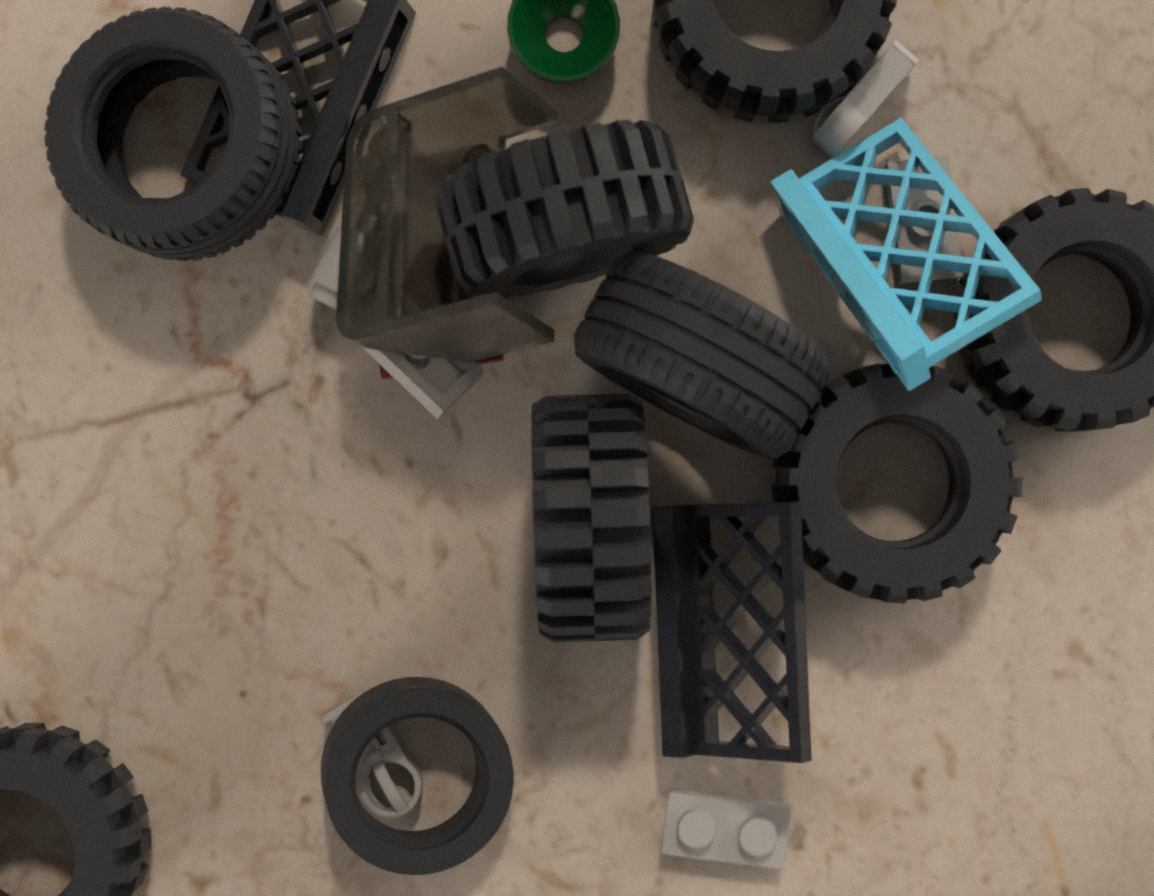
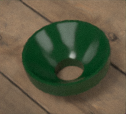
(527, 30)

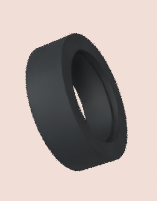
(439, 846)

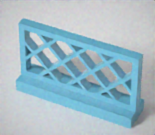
(864, 287)

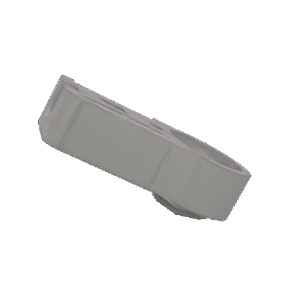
(862, 100)
(382, 748)

